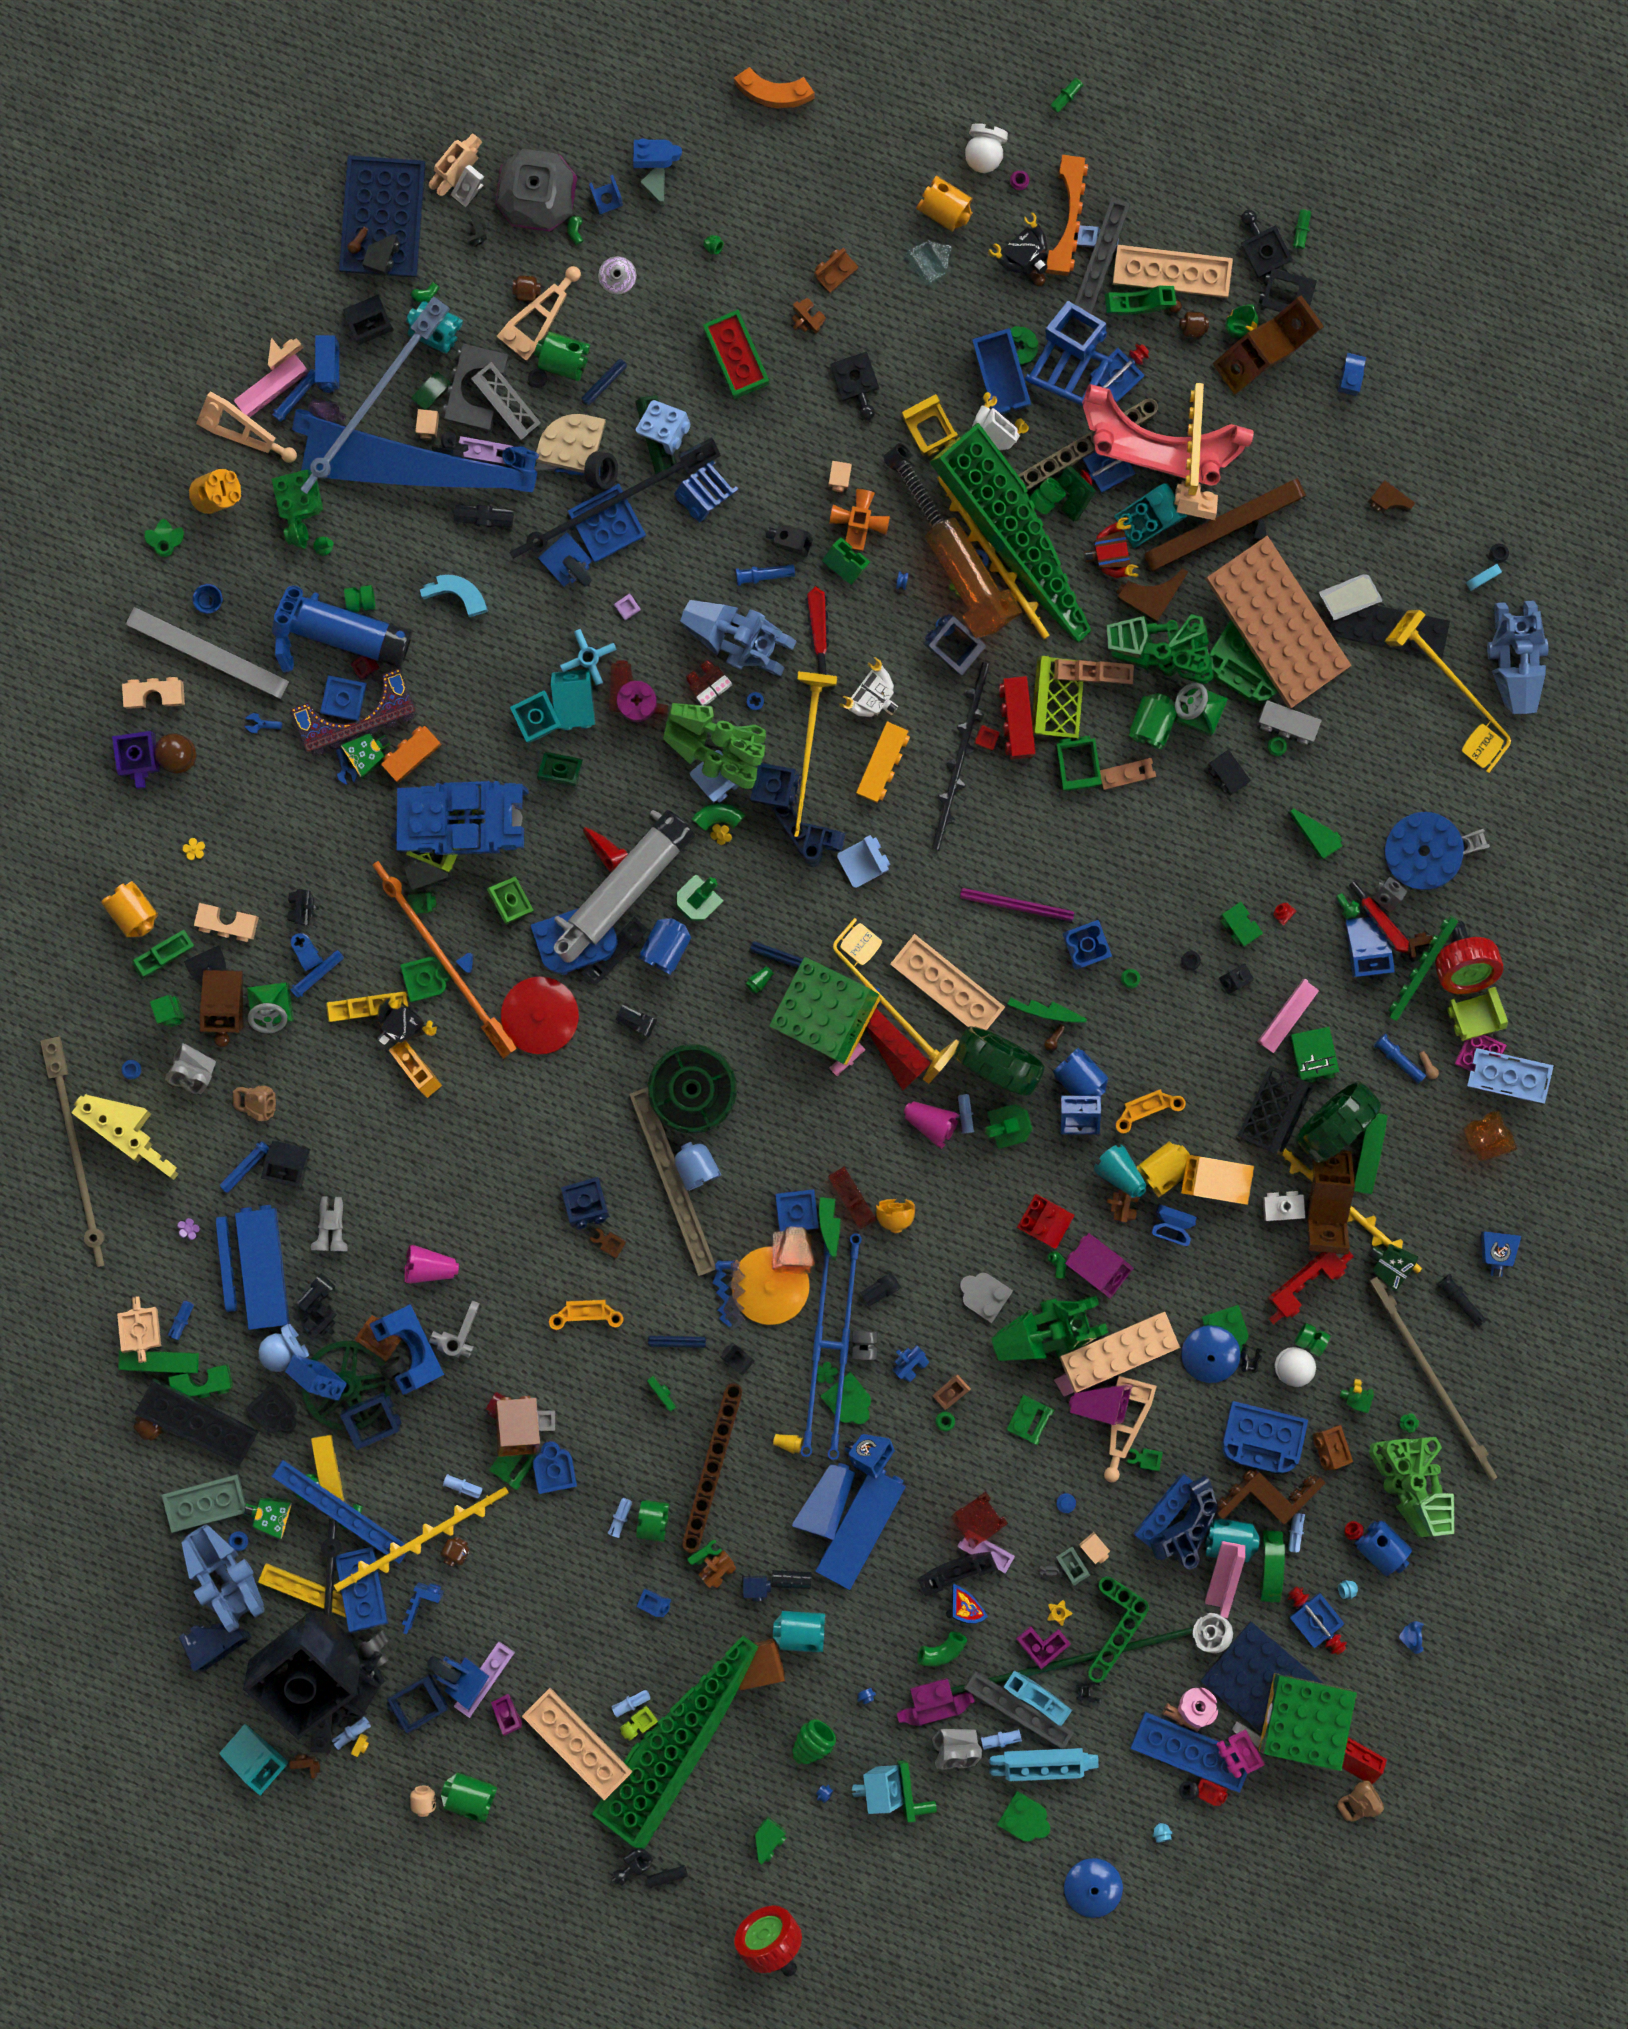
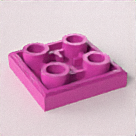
(1467, 1052)

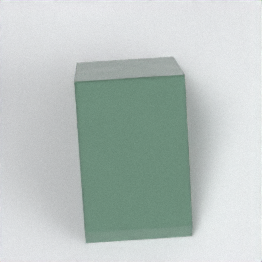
(654, 184)
(1073, 1566)

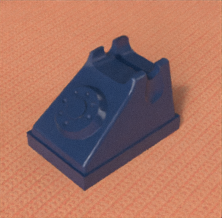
(210, 1645)

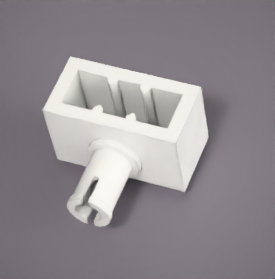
(1283, 1207)

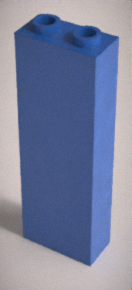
(262, 1267)
(860, 1528)

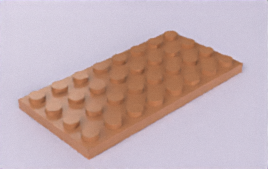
(1278, 622)

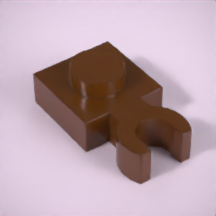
(611, 1243)

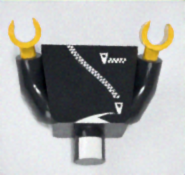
(1025, 251)
(400, 1022)

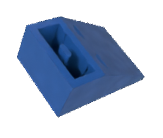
(1368, 948)

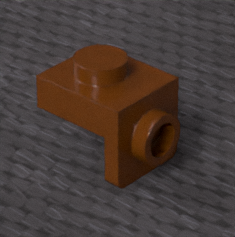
(1420, 939)
(302, 1761)

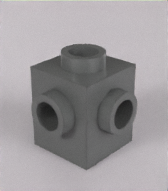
(1389, 893)

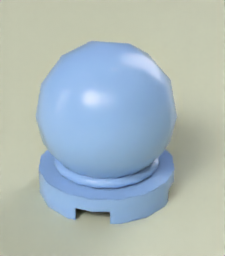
(278, 1349)

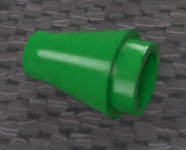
(759, 980)

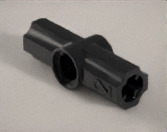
(483, 516)

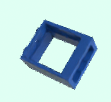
(1054, 334)
(327, 362)
(1087, 1119)
(316, 1378)

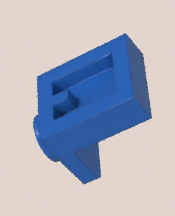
(654, 1603)

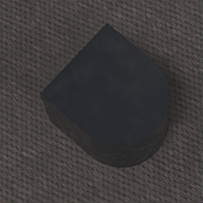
(304, 1673)

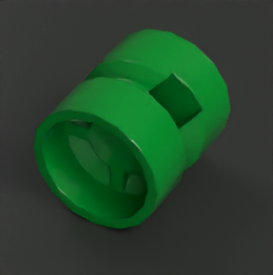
(1049, 492)
(360, 598)
(1312, 1339)

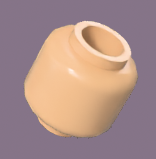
(422, 1801)

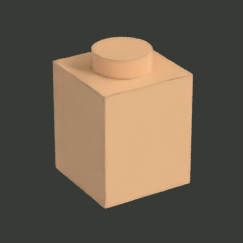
(427, 424)
(839, 476)
(1095, 1548)

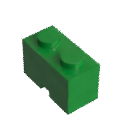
(845, 562)
(1240, 925)

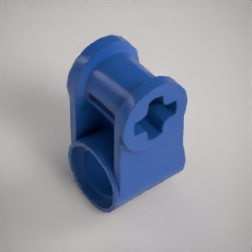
(521, 459)
(307, 954)

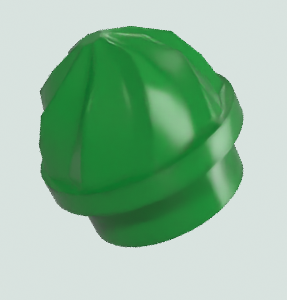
(713, 244)

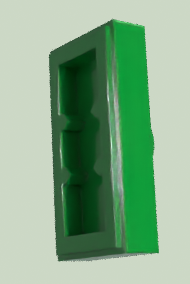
(662, 1392)

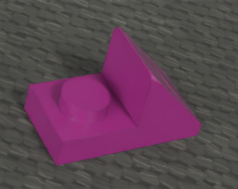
(506, 1714)

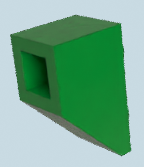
(767, 1838)

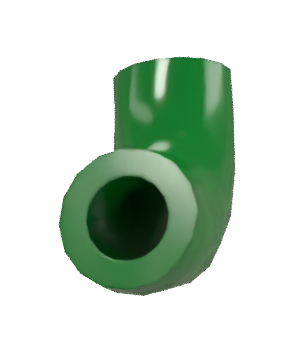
(718, 813)
(943, 1653)

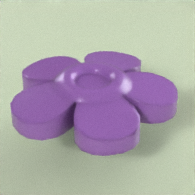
(187, 1229)

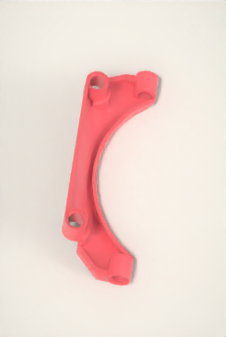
(1163, 453)

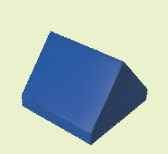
(466, 962)

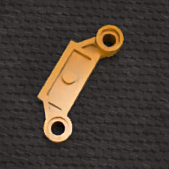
(1147, 1105)
(586, 1311)

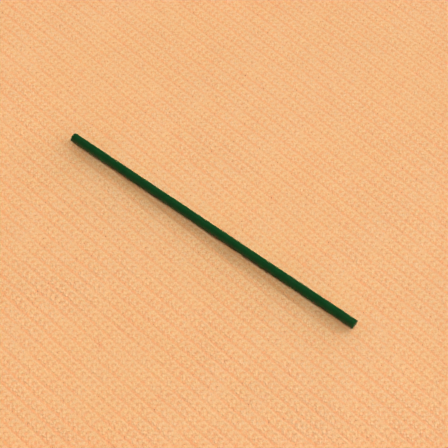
(1085, 1657)

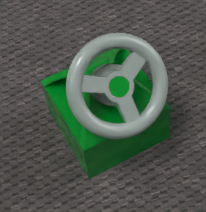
(1199, 708)
(269, 1006)

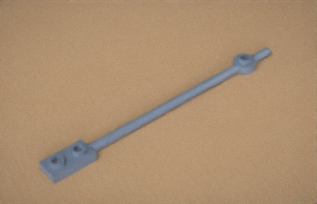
(423, 327)

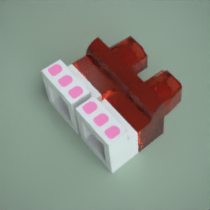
(714, 677)

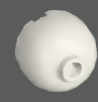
(1213, 1633)

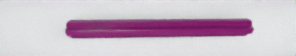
(1016, 904)

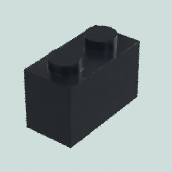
(1228, 773)

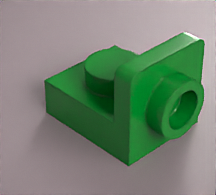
(422, 902)

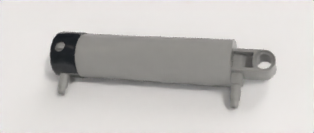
(623, 885)

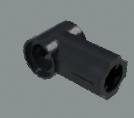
(639, 1021)
(883, 1287)
(318, 1290)

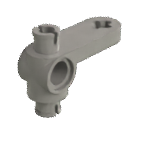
(443, 1340)

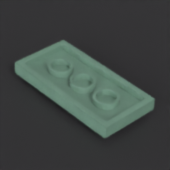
(204, 1503)

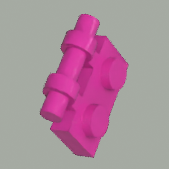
(1246, 1751)

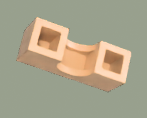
(135, 693)
(208, 919)

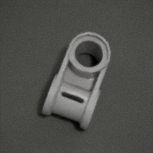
(1474, 841)

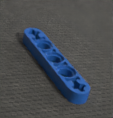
(226, 1269)

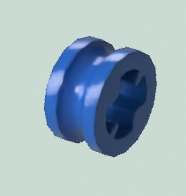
(902, 580)
(752, 706)

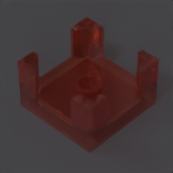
(978, 1520)

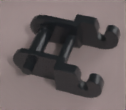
(1255, 1361)
(1081, 1686)

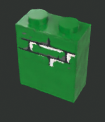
(1314, 1054)

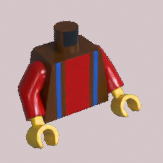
(1112, 551)

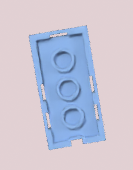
(1522, 1078)

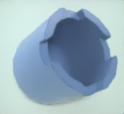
(695, 1165)

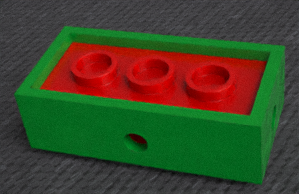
(736, 354)

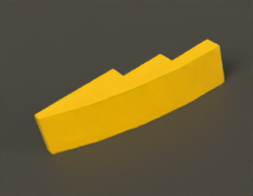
(359, 1007)
(327, 1465)

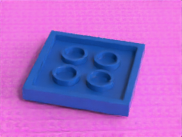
(611, 528)

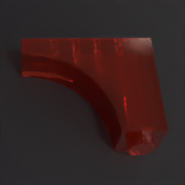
(620, 675)

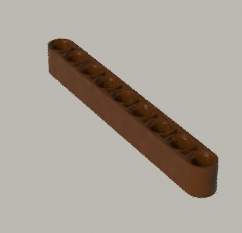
(1225, 524)
(706, 1475)

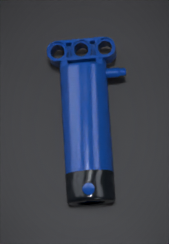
(340, 628)

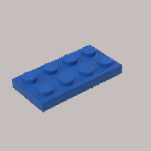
(364, 1599)

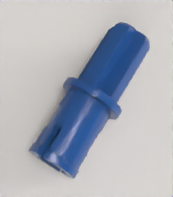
(181, 1320)

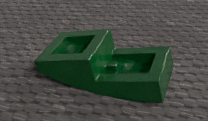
(431, 391)

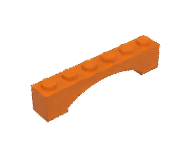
(1071, 171)

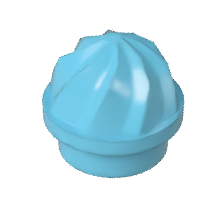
(1347, 1589)
(1162, 1833)

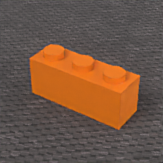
(410, 753)

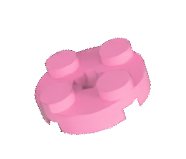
(1188, 1710)

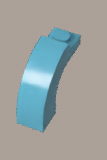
(463, 588)
(1037, 1697)

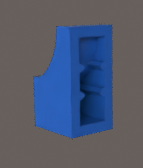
(1352, 374)

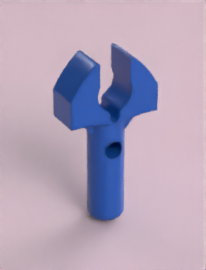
(262, 723)
(345, 767)

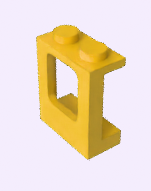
(922, 412)

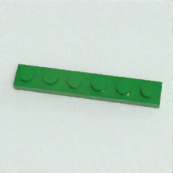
(1426, 960)

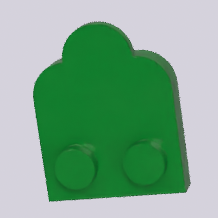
(424, 978)
(1231, 1320)
(854, 1400)
(1025, 1818)

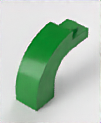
(1140, 302)
(1273, 1566)

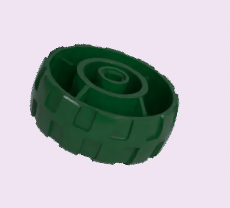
(999, 1060)
(714, 1084)
(1338, 1121)

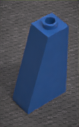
(826, 1503)

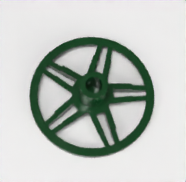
(352, 1388)

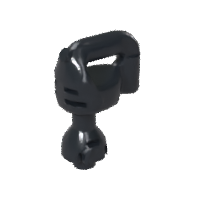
(638, 1862)

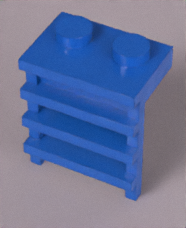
(695, 495)
(424, 1591)

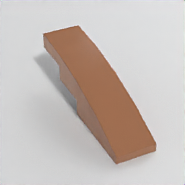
(1093, 671)

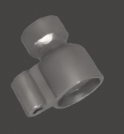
(376, 1643)

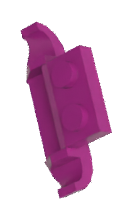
(933, 1703)

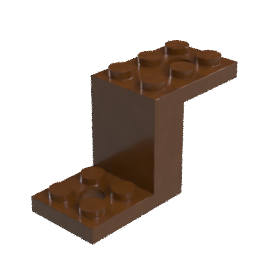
(1268, 345)
(1330, 1204)
(1269, 1495)

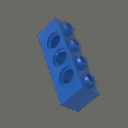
(1165, 1509)

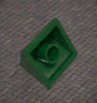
(560, 769)

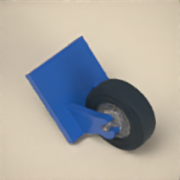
(567, 561)
(461, 1684)

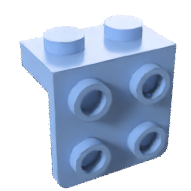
(664, 425)
(713, 787)
(863, 861)

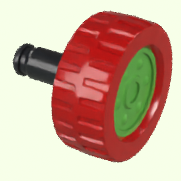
(1468, 963)
(769, 1940)

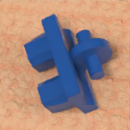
(908, 1360)

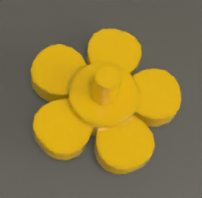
(721, 834)
(194, 849)

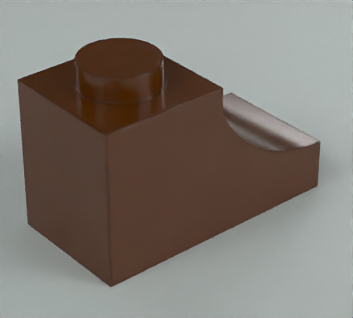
(1389, 497)

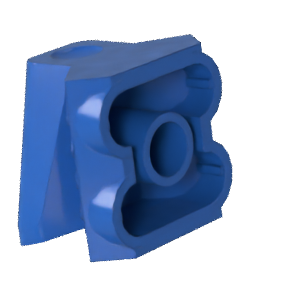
(1087, 944)
(1173, 1225)

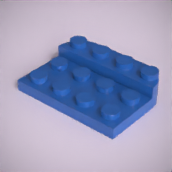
(547, 934)
(1263, 1438)

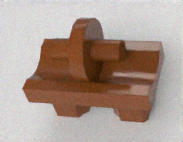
(813, 322)
(1121, 1206)
(716, 1568)

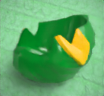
(1241, 321)

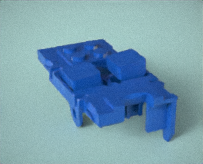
(426, 818)

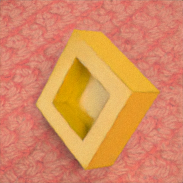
(360, 1746)

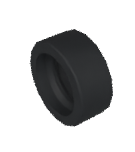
(610, 470)

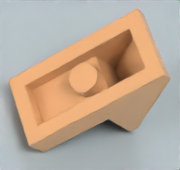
(278, 356)

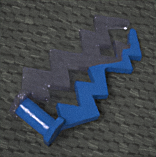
(729, 1300)

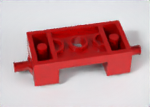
(1286, 1302)

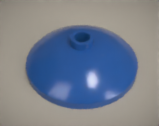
(1210, 1341)
(1091, 1874)

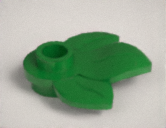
(164, 535)

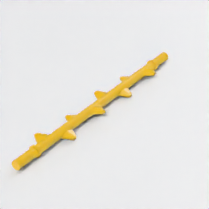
(996, 565)
(1368, 1223)
(415, 1544)

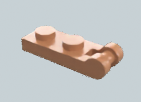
(1126, 774)

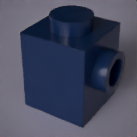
(756, 1587)

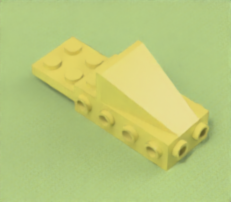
(124, 1120)

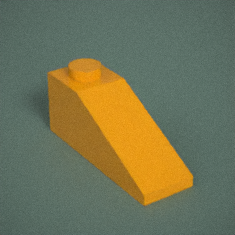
(415, 1068)

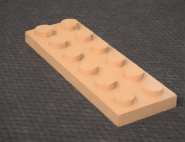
(1184, 271)
(946, 984)
(1119, 1352)
(577, 1743)

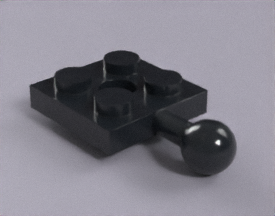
(1269, 238)
(850, 389)

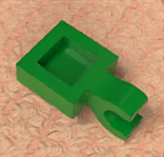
(699, 1556)

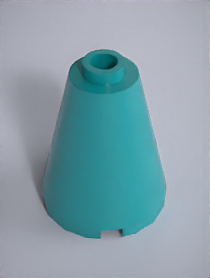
(1120, 1171)

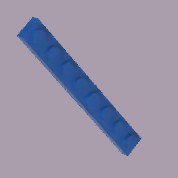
(336, 1508)

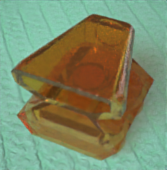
(1490, 1137)
(792, 1251)

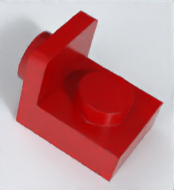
(1212, 1792)

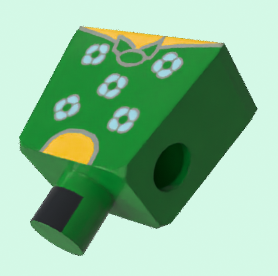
(366, 753)
(269, 1515)

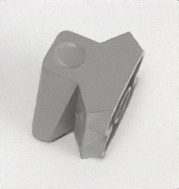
(190, 1069)
(956, 1748)

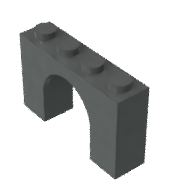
(471, 360)

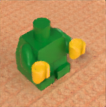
(1358, 1398)

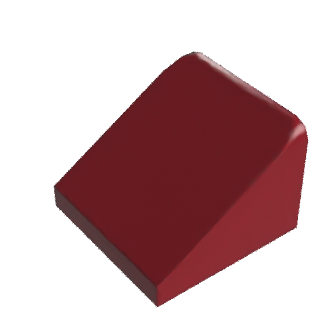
(364, 666)

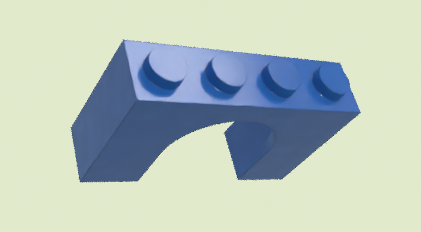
(424, 1362)

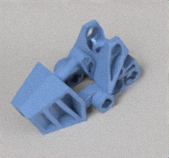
(712, 620)
(1522, 685)
(208, 1552)

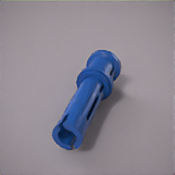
(755, 575)
(1393, 1052)

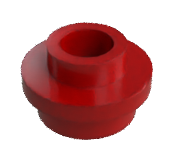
(1351, 1527)

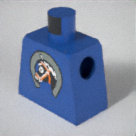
(1499, 1250)
(870, 1453)

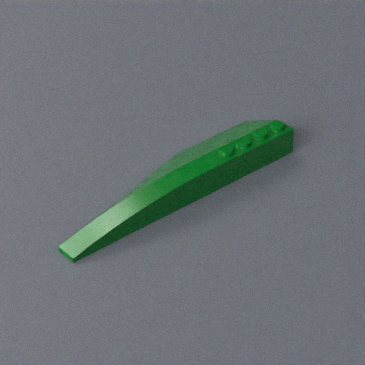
(1007, 518)
(672, 1750)

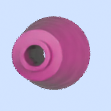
(931, 1121)
(428, 1265)

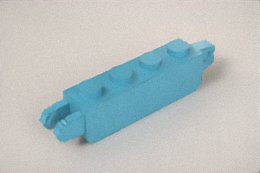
(1043, 1764)

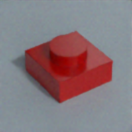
(986, 737)

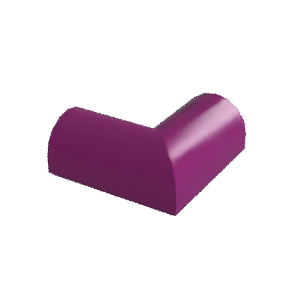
(1042, 1651)

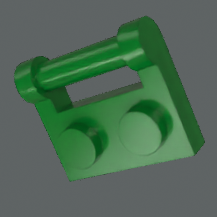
(1024, 1416)
(505, 1464)

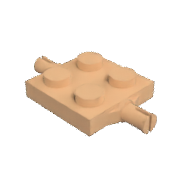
(139, 1329)

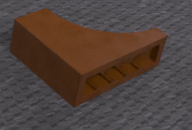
(1150, 600)

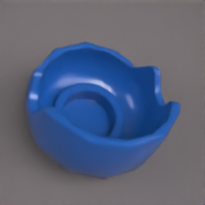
(201, 598)

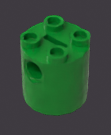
(562, 355)
(1153, 720)
(468, 1797)

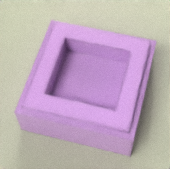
(627, 607)

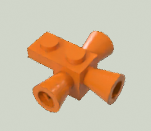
(859, 519)

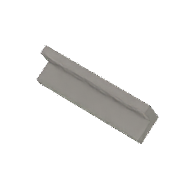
(500, 405)

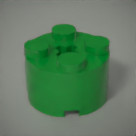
(652, 1520)

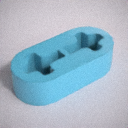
(1483, 577)

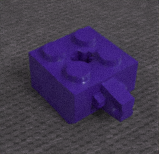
(134, 767)

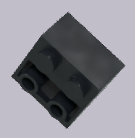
(368, 320)
(285, 1164)

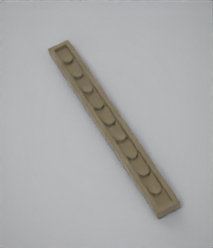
(673, 1183)

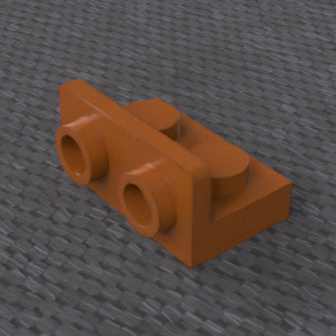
(835, 270)
(382, 1348)
(1332, 1448)

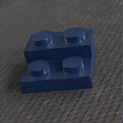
(776, 786)
(585, 1203)

